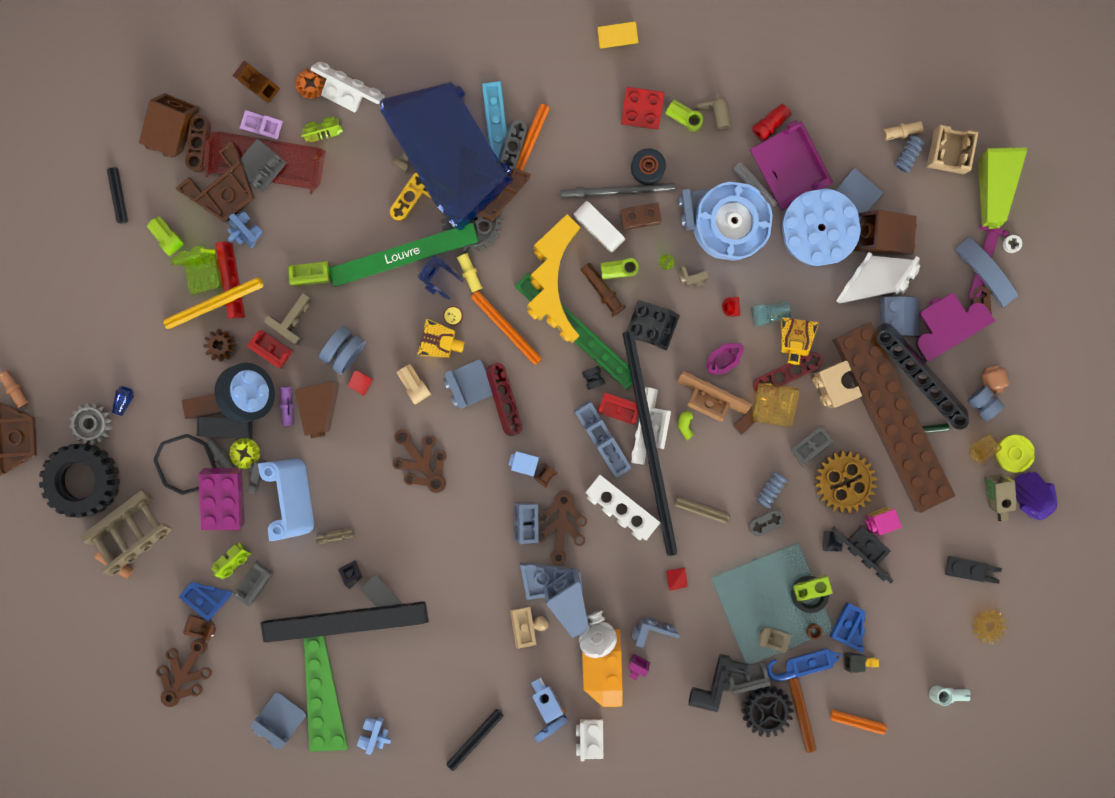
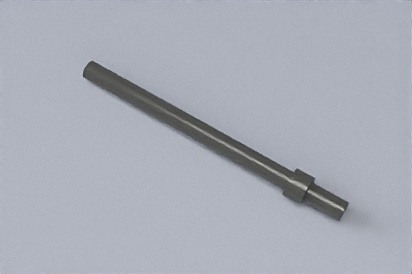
(580, 192)

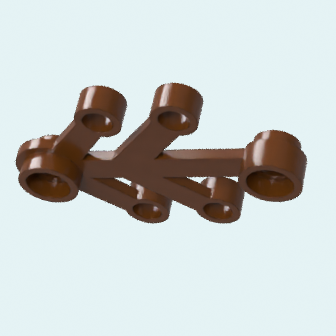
(421, 464)
(561, 524)
(181, 675)

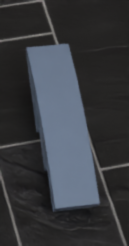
(602, 439)

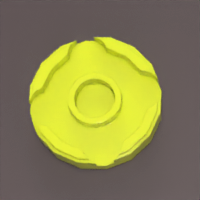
(1016, 453)

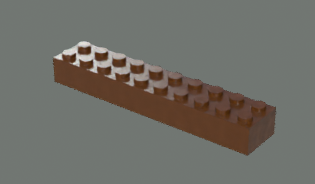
(894, 418)

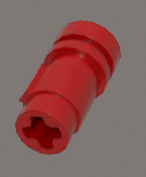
(771, 122)

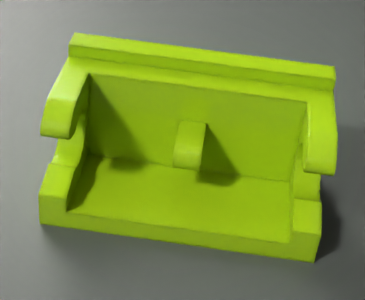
(309, 273)

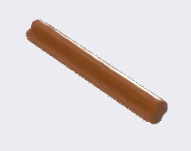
(802, 715)

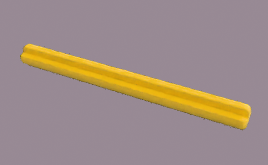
(213, 303)

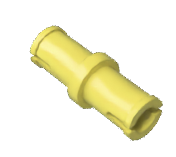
(469, 272)

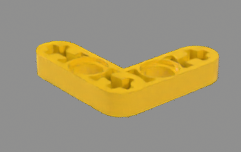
(410, 187)

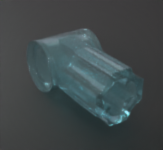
(767, 313)

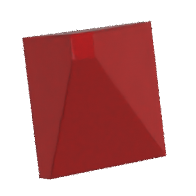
(676, 578)

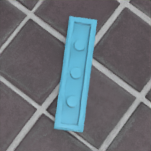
(494, 115)

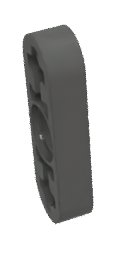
(518, 140)

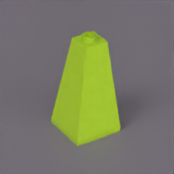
(998, 180)

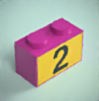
(882, 521)

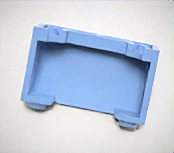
(293, 497)

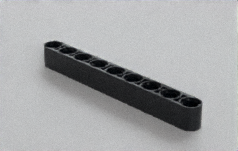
(345, 621)

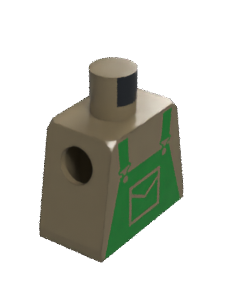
(1001, 495)

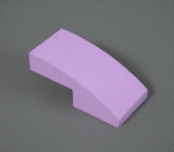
(261, 125)

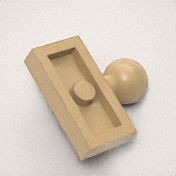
(524, 626)

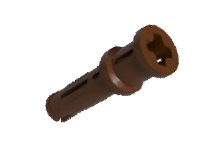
(608, 297)

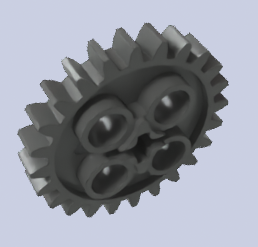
(483, 237)

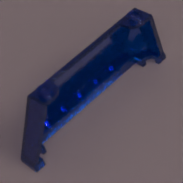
(447, 150)

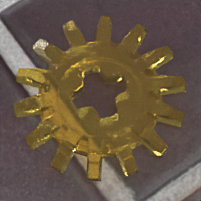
(981, 628)

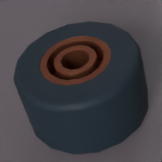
(648, 166)

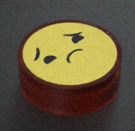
(453, 316)

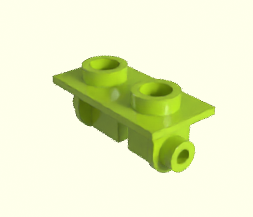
(224, 567)

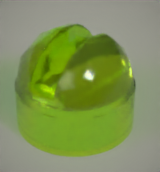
(670, 263)

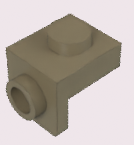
(696, 279)
(774, 639)

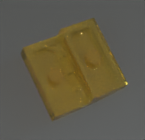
(775, 404)

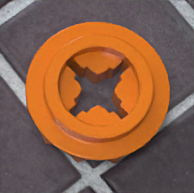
(310, 92)

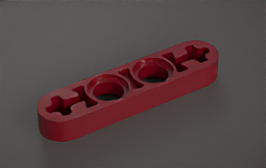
(786, 370)
(507, 398)

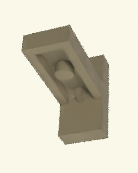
(291, 320)

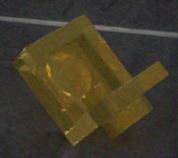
(984, 448)

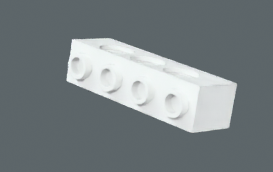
(648, 522)

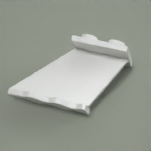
(880, 277)

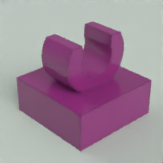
(638, 666)

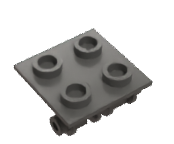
(261, 165)

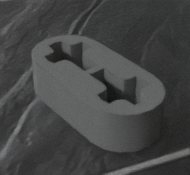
(768, 526)

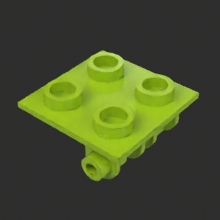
(312, 129)

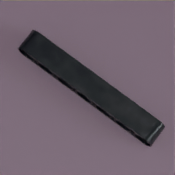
(927, 384)

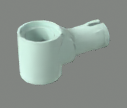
(949, 695)

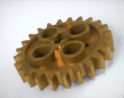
(850, 498)

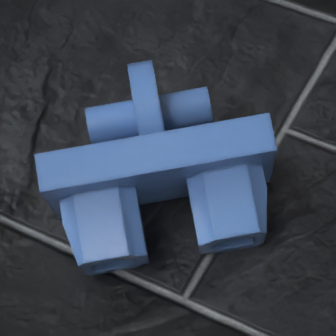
(240, 232)

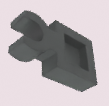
(255, 476)

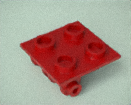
(642, 108)

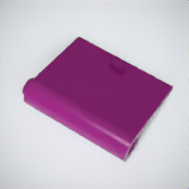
(793, 162)

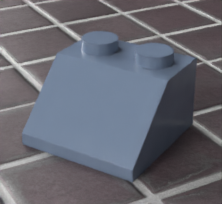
(901, 314)

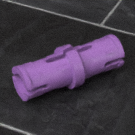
(286, 406)

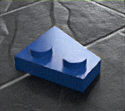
(205, 599)
(850, 627)

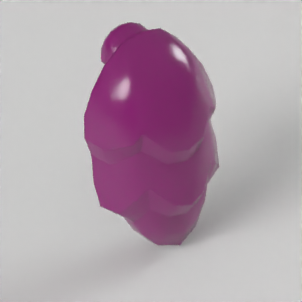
(724, 358)

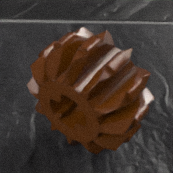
(212, 345)

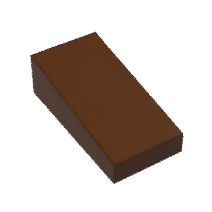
(744, 423)

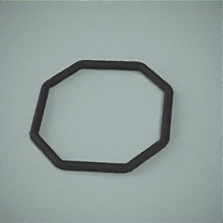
(173, 440)

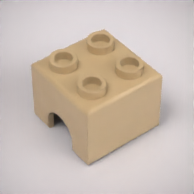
(952, 150)
(831, 388)

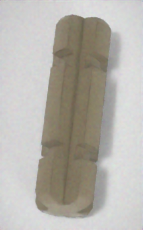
(334, 536)

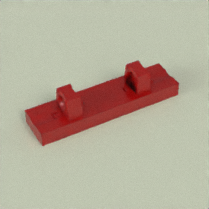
(229, 277)

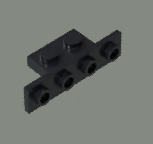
(867, 547)

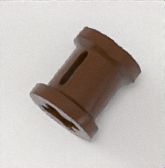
(545, 475)

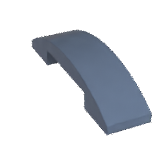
(987, 270)

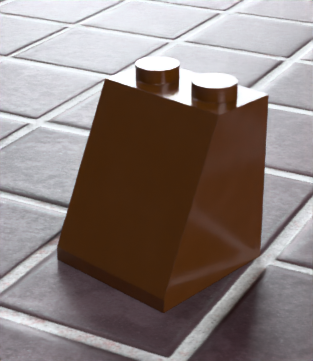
(167, 124)
(886, 233)
(317, 407)

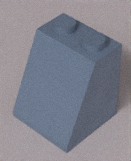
(567, 602)

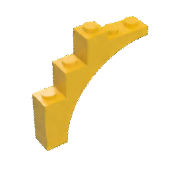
(547, 302)

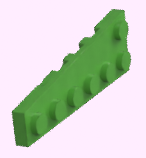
(323, 709)

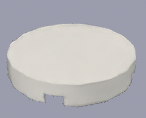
(598, 640)

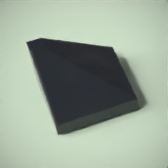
(831, 543)
(350, 574)

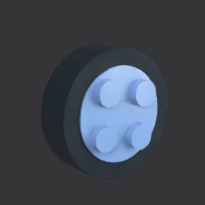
(244, 392)

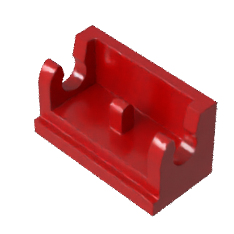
(270, 349)
(618, 408)

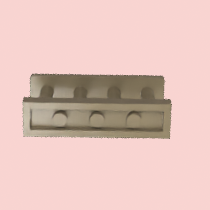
(110, 525)

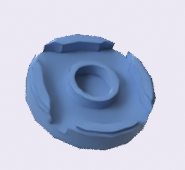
(551, 728)

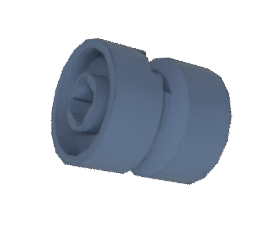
(986, 403)

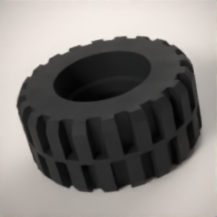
(55, 487)

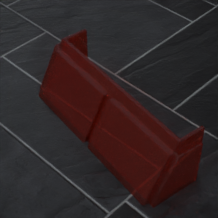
(303, 162)

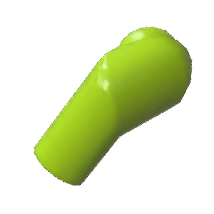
(683, 424)

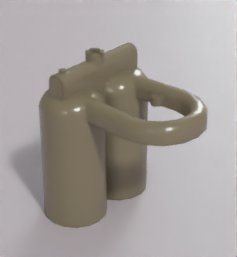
(721, 112)

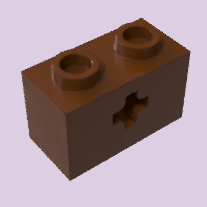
(640, 216)

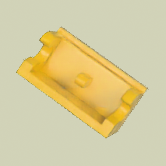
(617, 35)

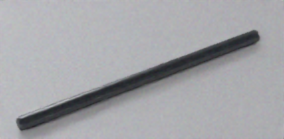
(649, 441)

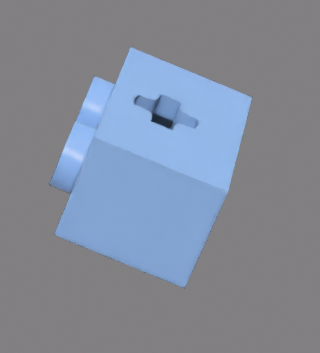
(523, 463)

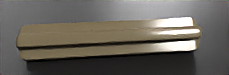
(702, 510)

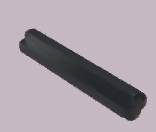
(117, 195)

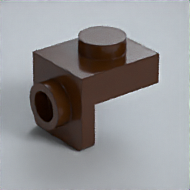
(199, 628)

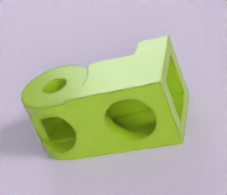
(813, 588)

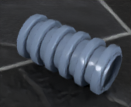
(909, 154)
(771, 489)

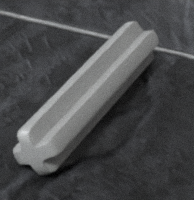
(749, 179)

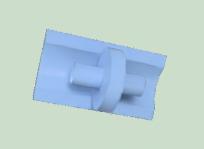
(369, 743)

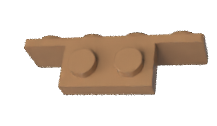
(711, 399)

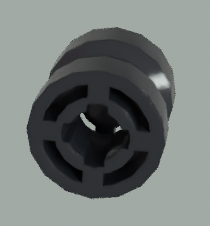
(593, 373)

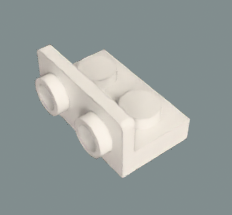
(590, 739)

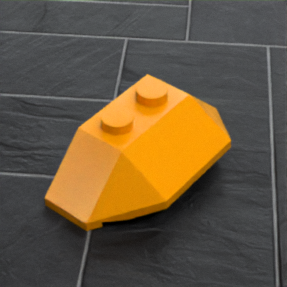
(604, 676)

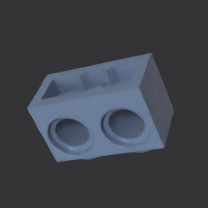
(526, 522)

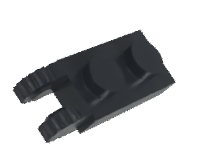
(970, 570)

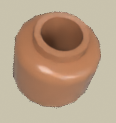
(995, 378)

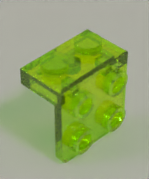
(200, 269)

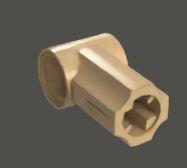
(415, 387)

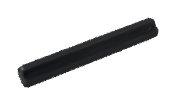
(475, 739)

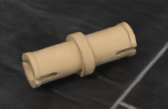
(902, 130)

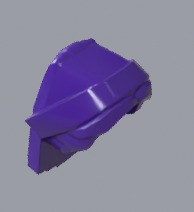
(1035, 495)

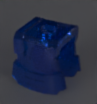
(430, 270)

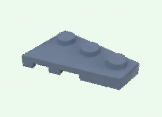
(539, 576)

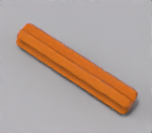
(858, 722)

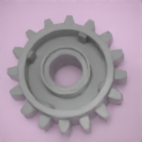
(80, 423)

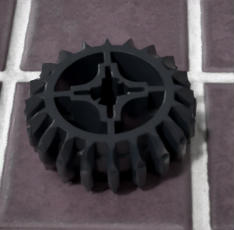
(781, 720)

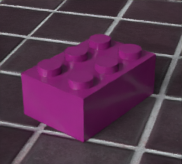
(221, 498)

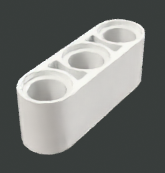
(599, 227)

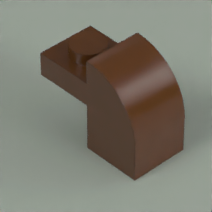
(256, 82)

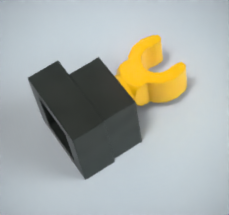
(858, 662)

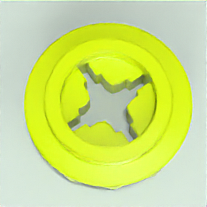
(241, 444)

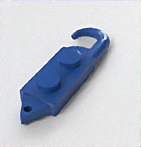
(805, 664)

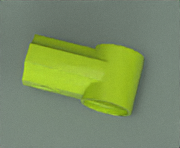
(683, 114)
(168, 239)
(617, 269)

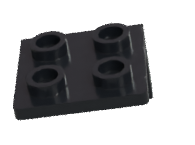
(653, 324)

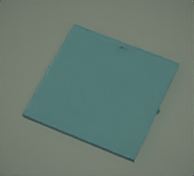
(760, 597)

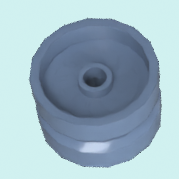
(342, 349)

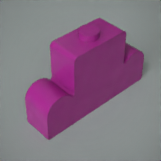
(949, 325)

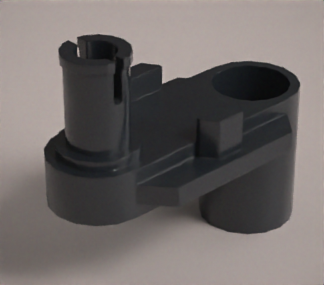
(711, 699)

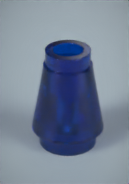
(122, 399)

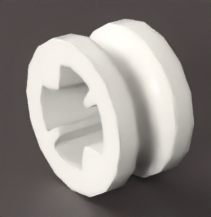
(1007, 247)
(596, 617)

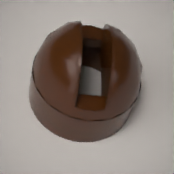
(810, 634)

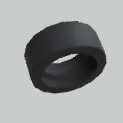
(805, 608)

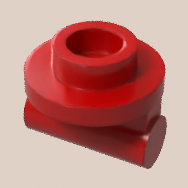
(731, 306)

